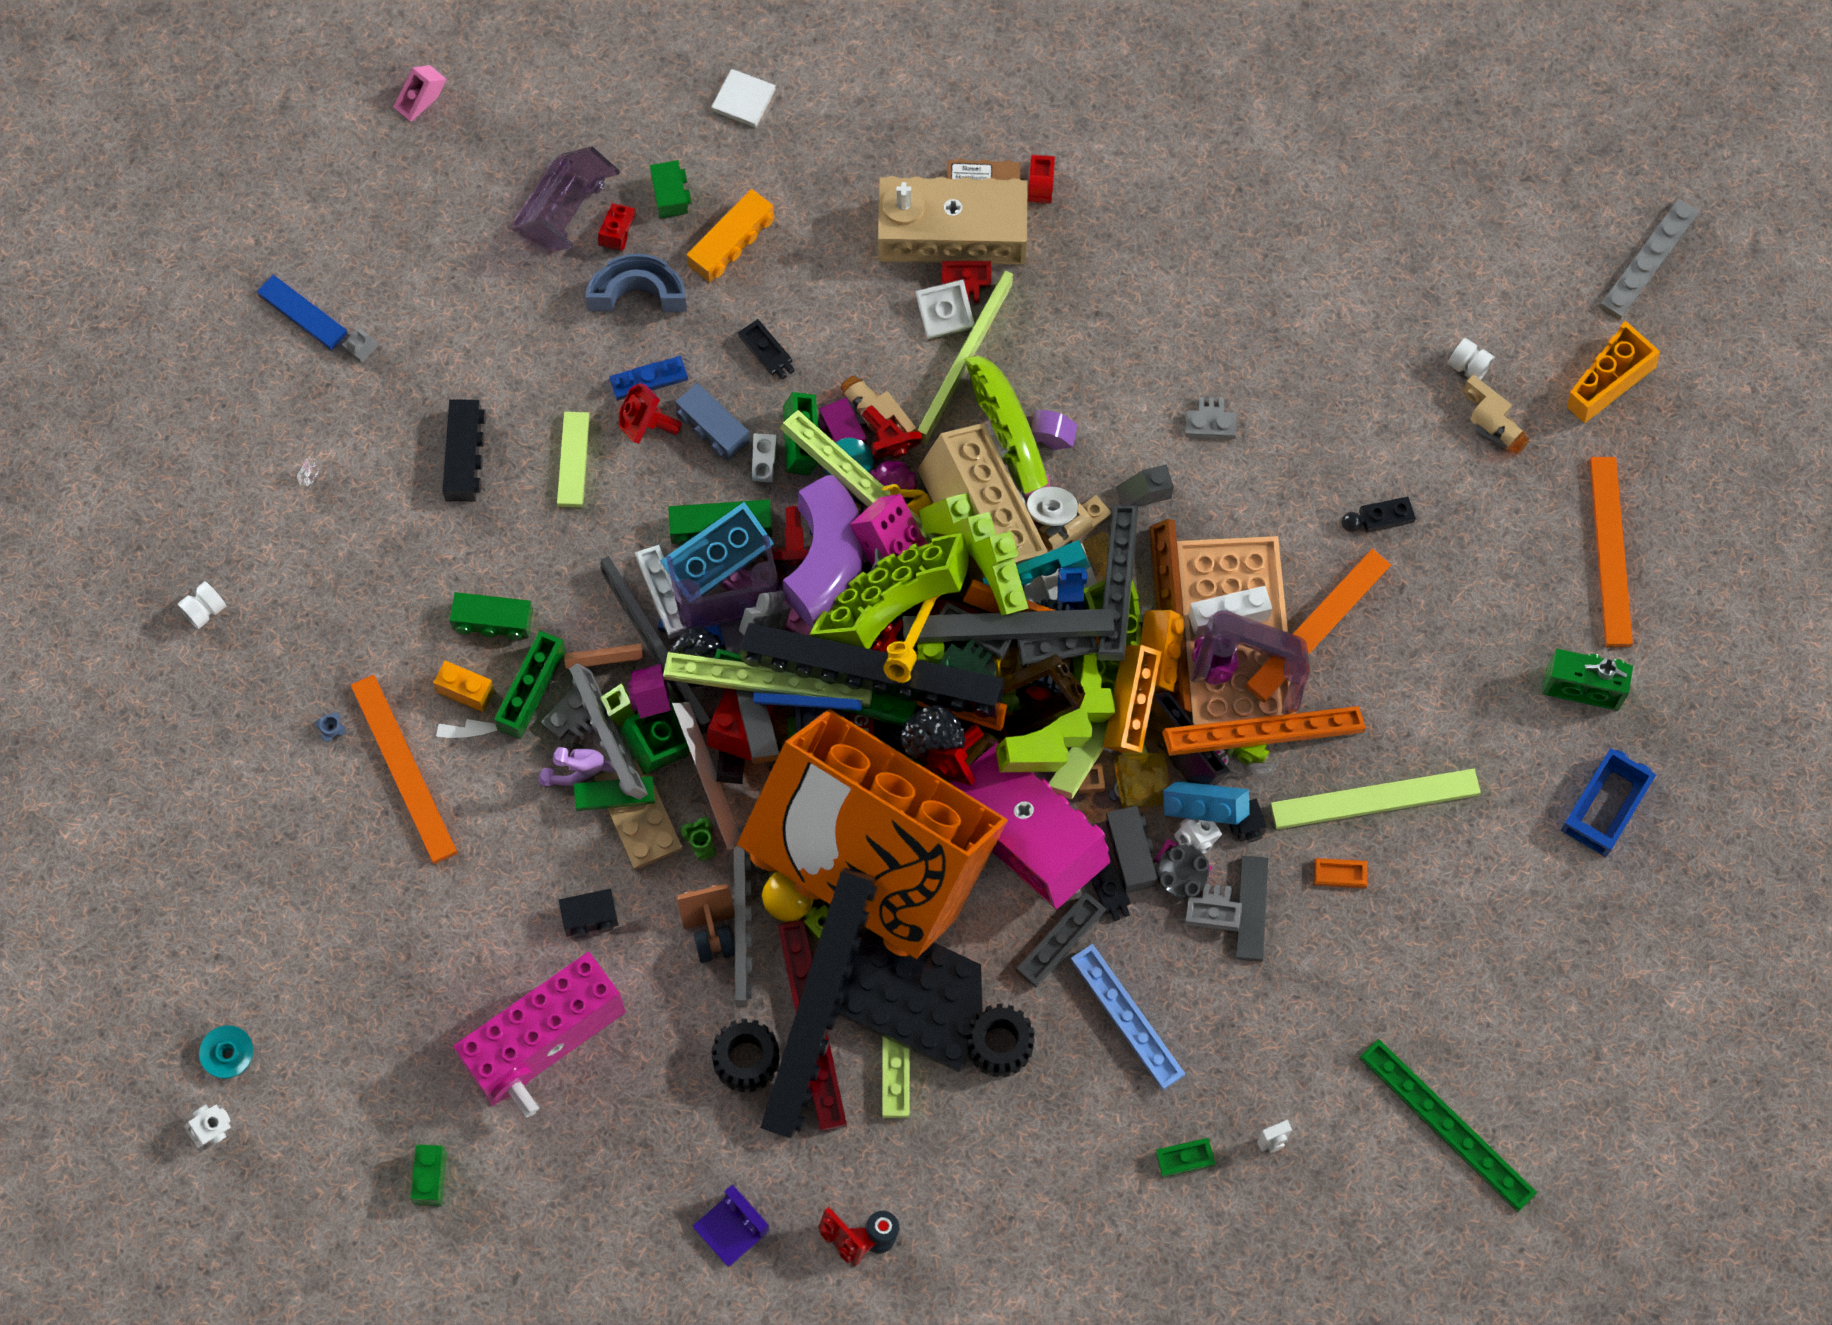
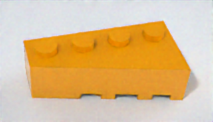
(1614, 371)

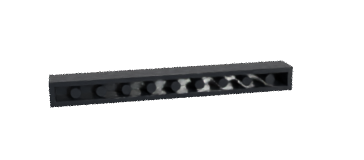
(864, 669)
(818, 1002)

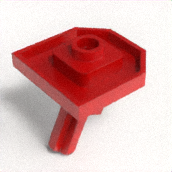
(641, 411)
(890, 438)
(795, 550)
(951, 762)

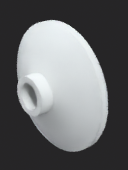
(1052, 506)

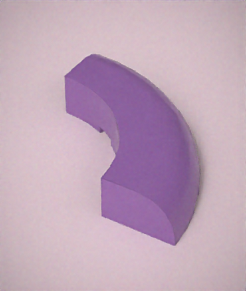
(834, 553)

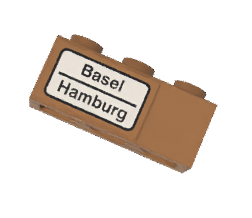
(983, 169)

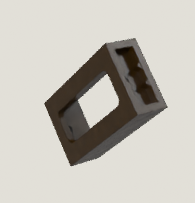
(1047, 709)

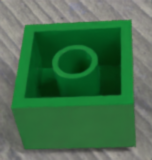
(655, 739)

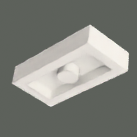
(1274, 1137)

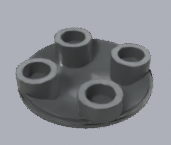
(1183, 871)

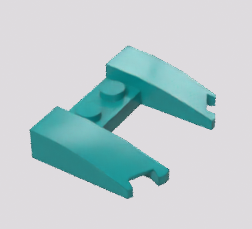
(1067, 556)

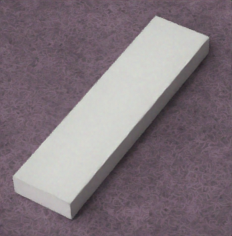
(660, 588)

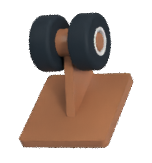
(704, 908)

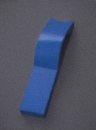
(1071, 587)

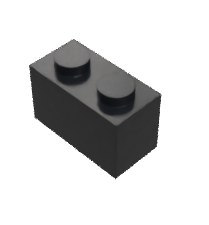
(588, 913)

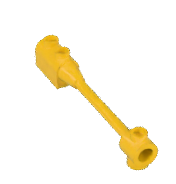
(901, 654)

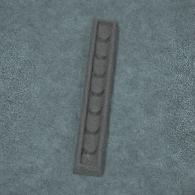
(1119, 580)
(1014, 625)
(650, 637)
(754, 716)

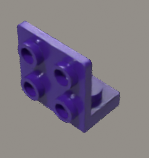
(731, 1227)

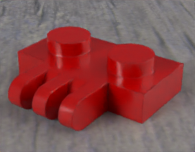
(973, 273)

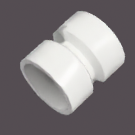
(1470, 360)
(201, 605)

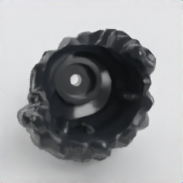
(697, 643)
(931, 729)

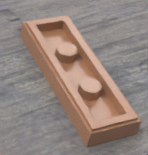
(604, 656)

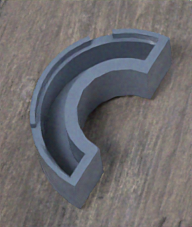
(634, 273)

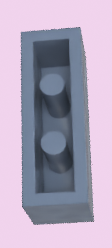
(712, 422)

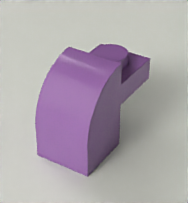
(1052, 429)

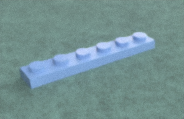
(1127, 1017)

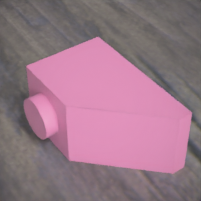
(419, 91)

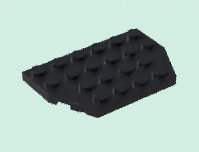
(913, 1000)

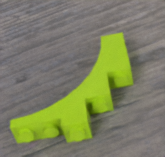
(991, 551)
(1047, 748)

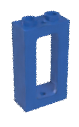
(1614, 762)

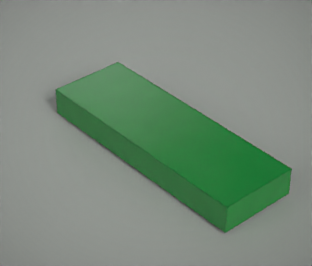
(609, 795)

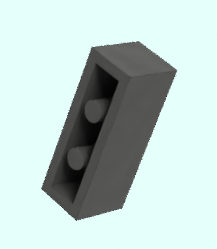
(1132, 848)

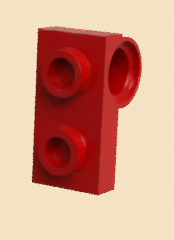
(1041, 179)
(615, 227)

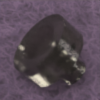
(571, 742)

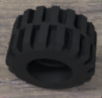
(1000, 1062)
(745, 1077)

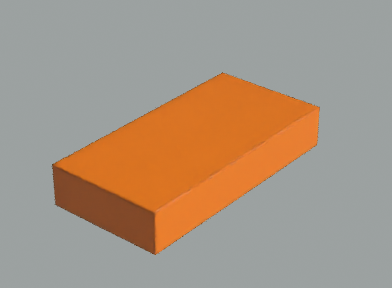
(1340, 873)

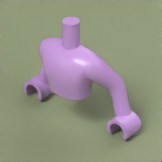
(582, 761)

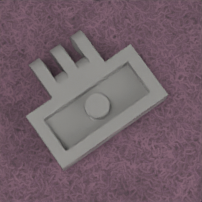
(1210, 421)
(769, 612)
(568, 717)
(1214, 910)

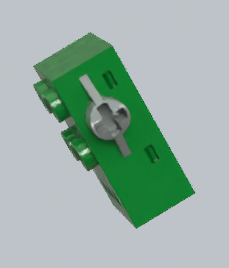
(1588, 679)

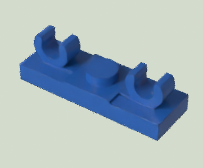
(653, 375)

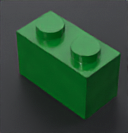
(669, 189)
(428, 1175)

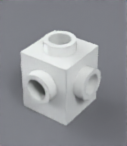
(1198, 834)
(200, 1130)

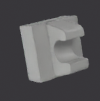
(360, 345)

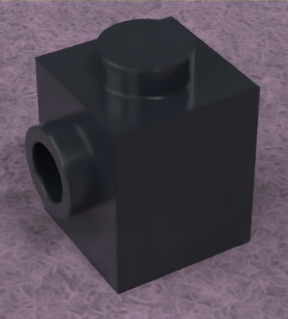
(1252, 826)

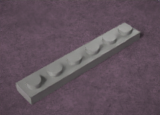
(1649, 259)
(611, 738)
(742, 937)

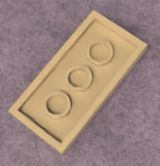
(643, 828)

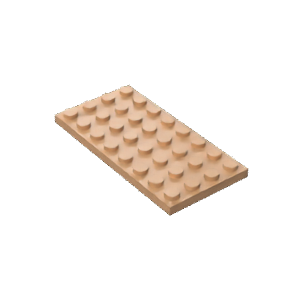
(1219, 569)

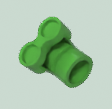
(700, 838)

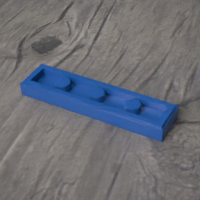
(302, 312)
(807, 701)

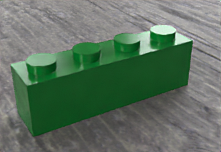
(690, 520)
(529, 685)

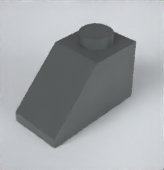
(1146, 487)

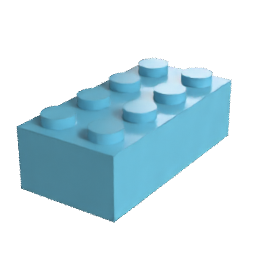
(719, 550)

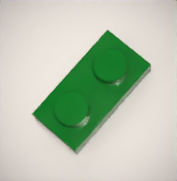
(1185, 1157)

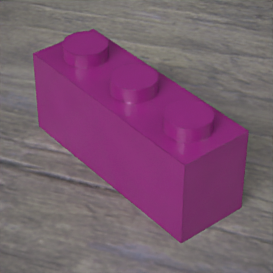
(649, 691)

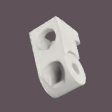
(763, 457)

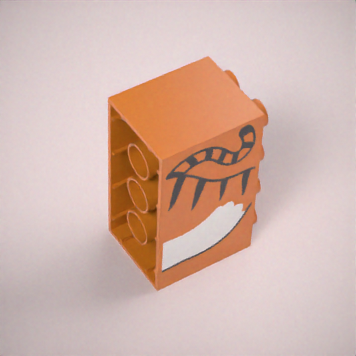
(866, 807)

